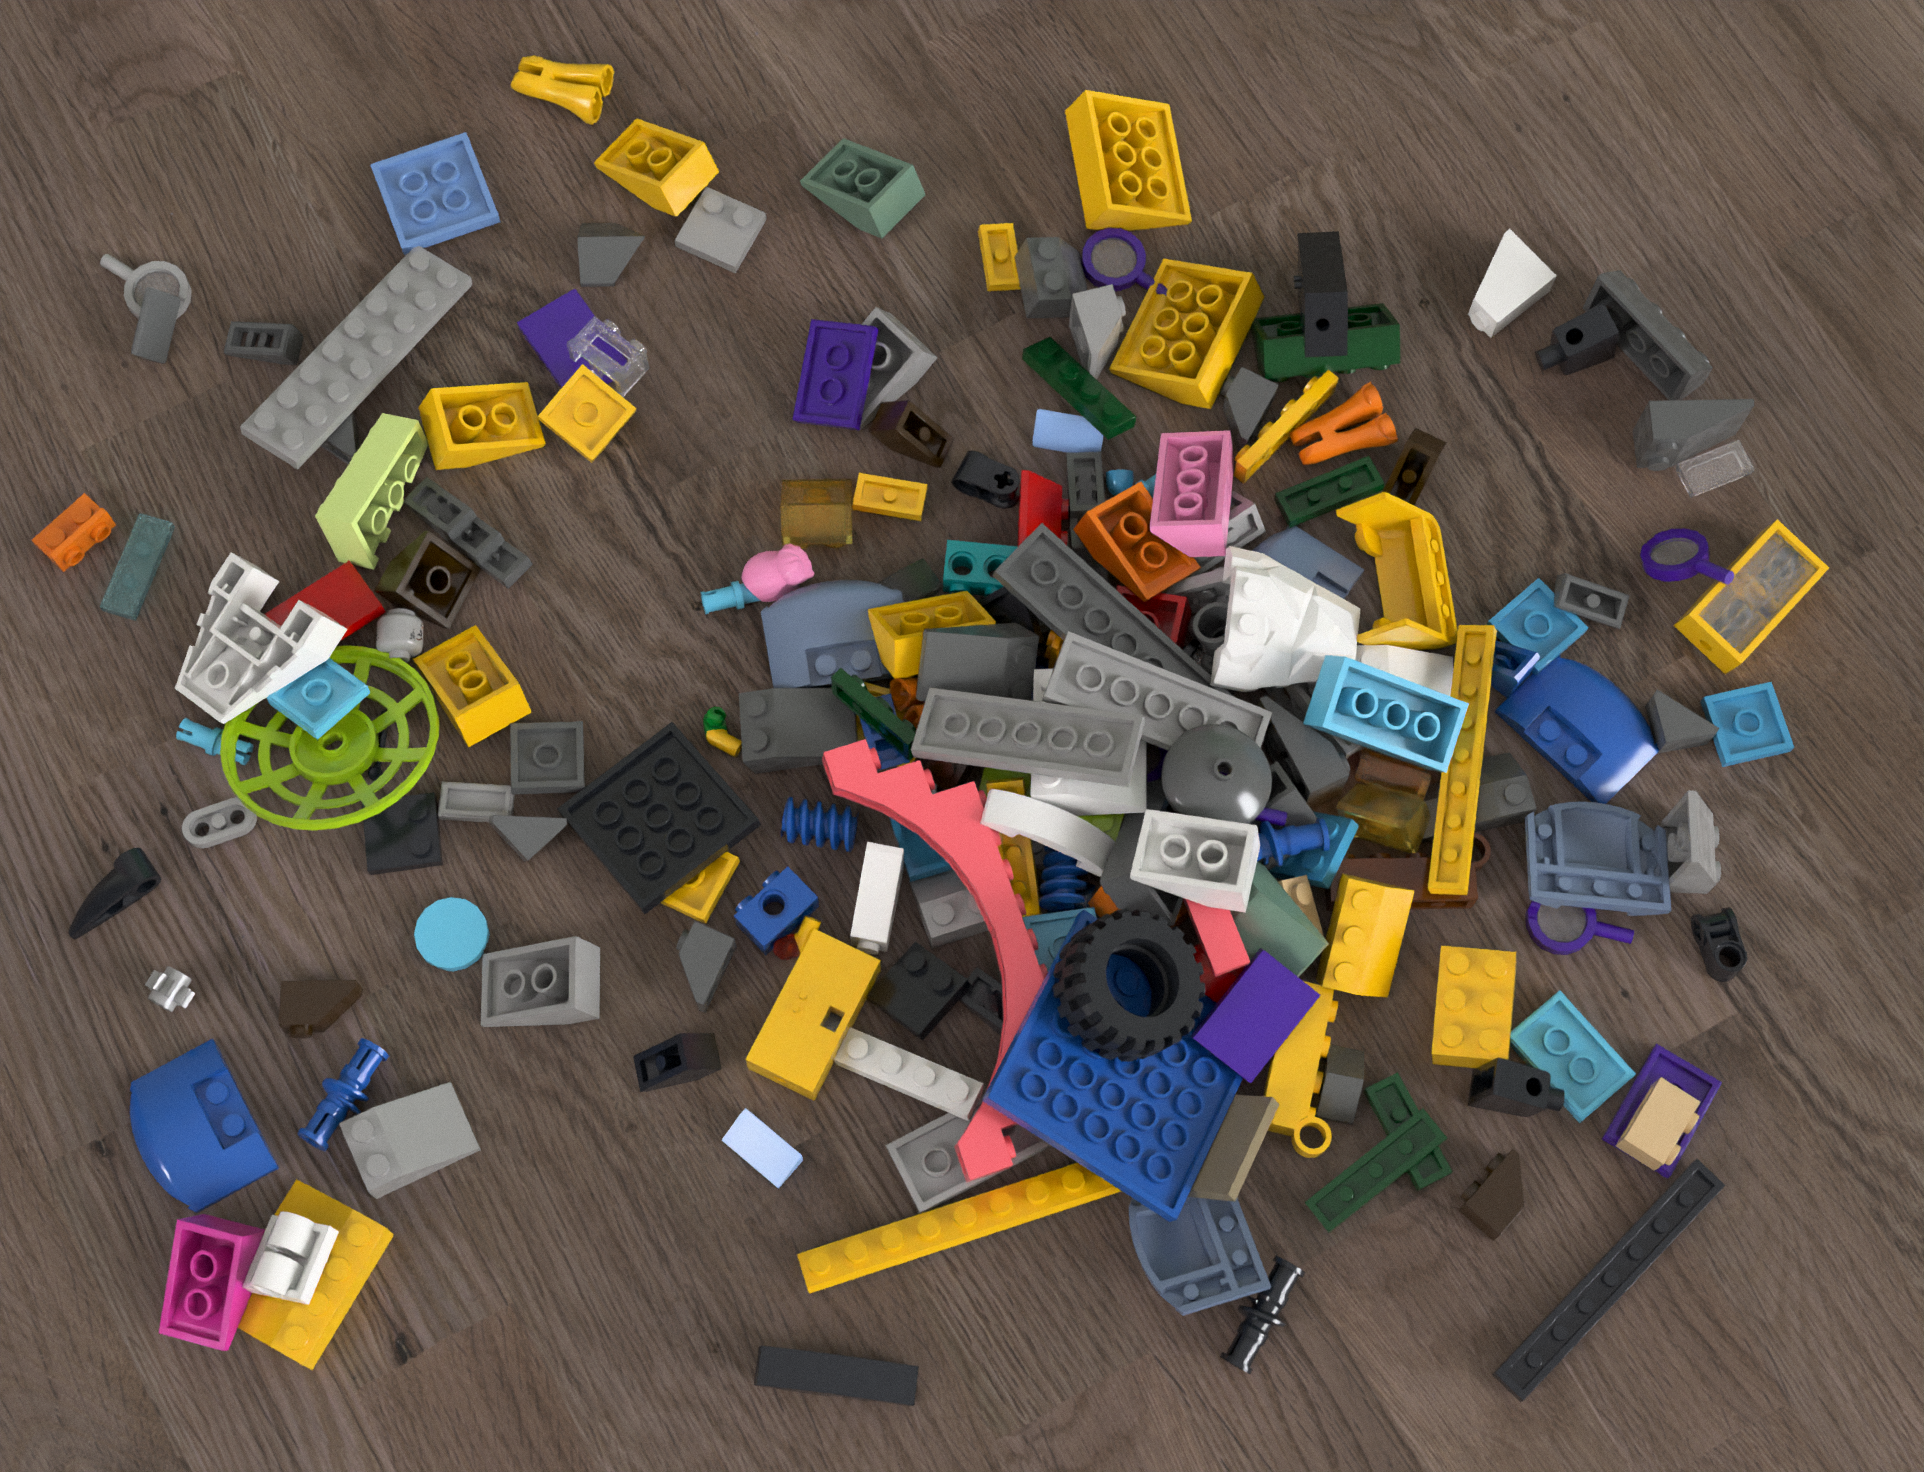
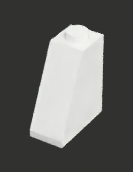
(1510, 285)
(877, 897)

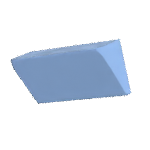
(1065, 433)
(762, 1148)

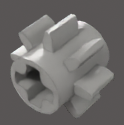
(169, 989)

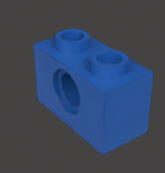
(766, 928)

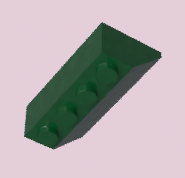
(1371, 344)

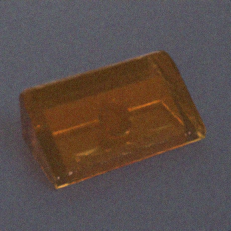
(1392, 773)

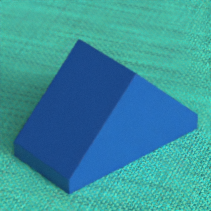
(1511, 667)

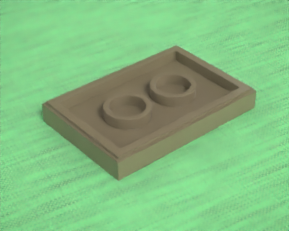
(1234, 1148)

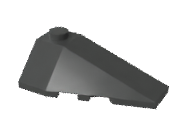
(1502, 797)

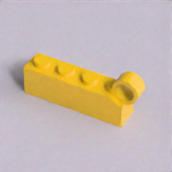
(1295, 1076)

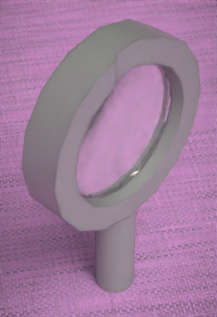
(154, 274)

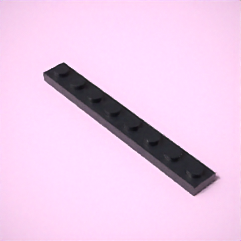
(1608, 1280)

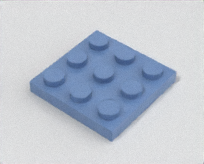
(435, 193)

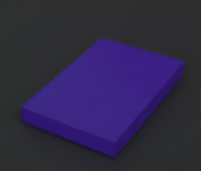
(553, 327)
(835, 374)
(1255, 1015)
(1679, 1073)

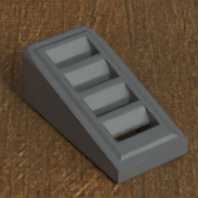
(285, 345)

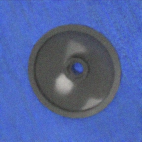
(1198, 788)

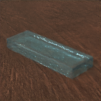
(137, 566)

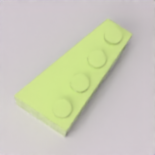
(371, 489)

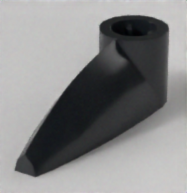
(120, 888)

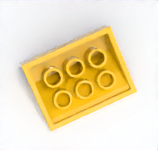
(1126, 163)
(1192, 335)
(305, 1329)

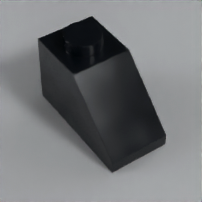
(677, 1061)

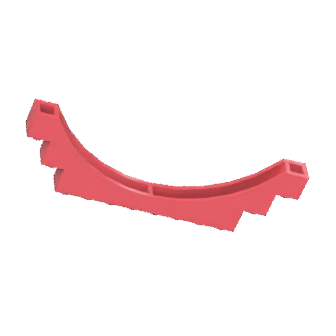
(952, 827)

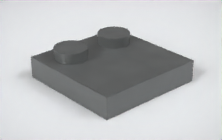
(547, 757)

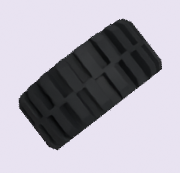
(1163, 959)

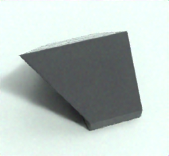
(605, 252)

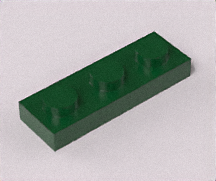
(1329, 491)
(874, 712)
(1393, 1108)

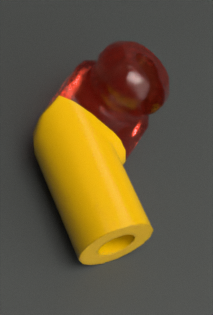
(793, 944)

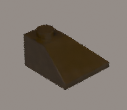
(428, 580)

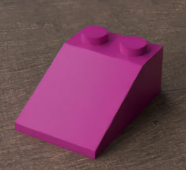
(206, 1280)

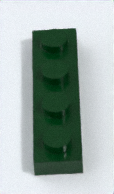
(1079, 388)
(1376, 1170)

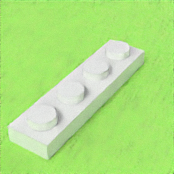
(909, 1074)

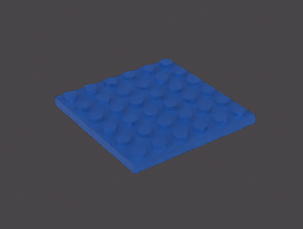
(1129, 1121)

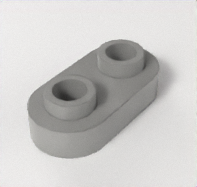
(219, 819)

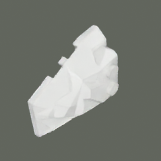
(1278, 625)

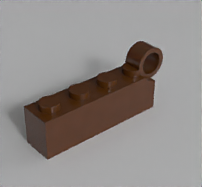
(1412, 874)

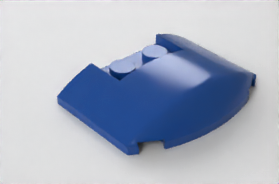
(1581, 727)
(197, 1129)

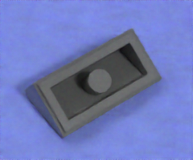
(155, 325)
(1590, 600)

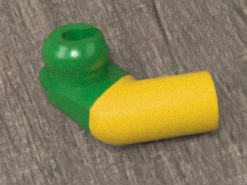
(717, 734)

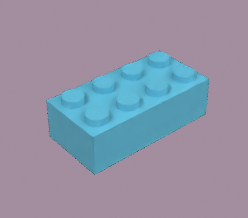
(1385, 713)

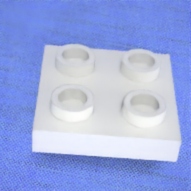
(290, 1258)

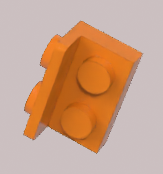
(74, 532)

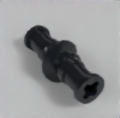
(1262, 1315)

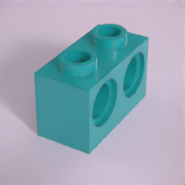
(980, 559)

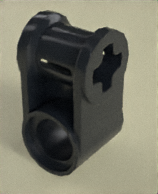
(987, 480)
(1718, 936)

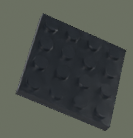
(658, 817)

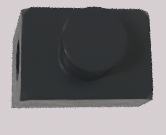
(1581, 342)
(1513, 1089)

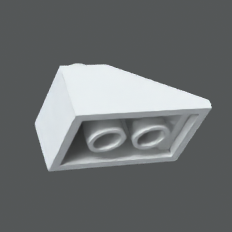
(1417, 666)
(1197, 858)

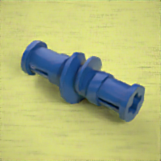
(1291, 840)
(342, 1094)

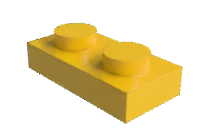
(998, 254)
(890, 496)

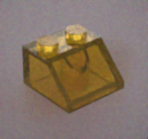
(817, 512)
(1386, 816)

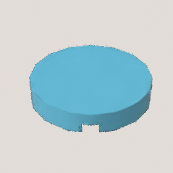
(451, 934)

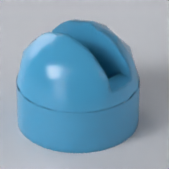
(1119, 480)

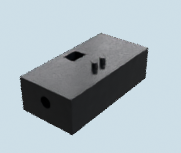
(1322, 294)

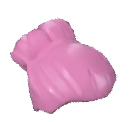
(776, 572)

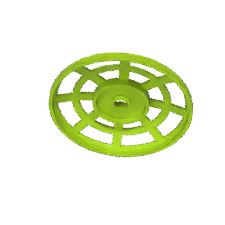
(340, 765)

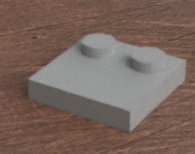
(720, 229)

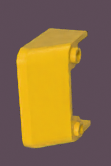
(1409, 573)

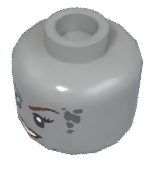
(400, 634)

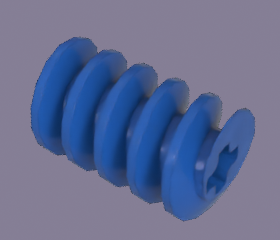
(819, 824)
(1060, 882)

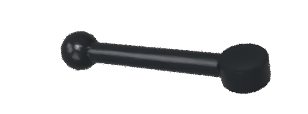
(376, 771)

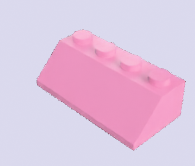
(1193, 492)

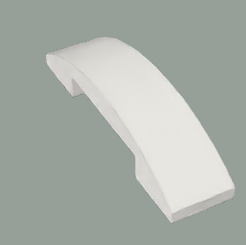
(1050, 826)

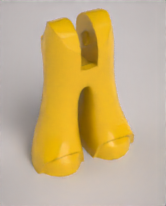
(567, 85)

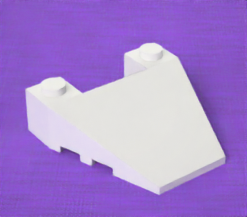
(245, 653)

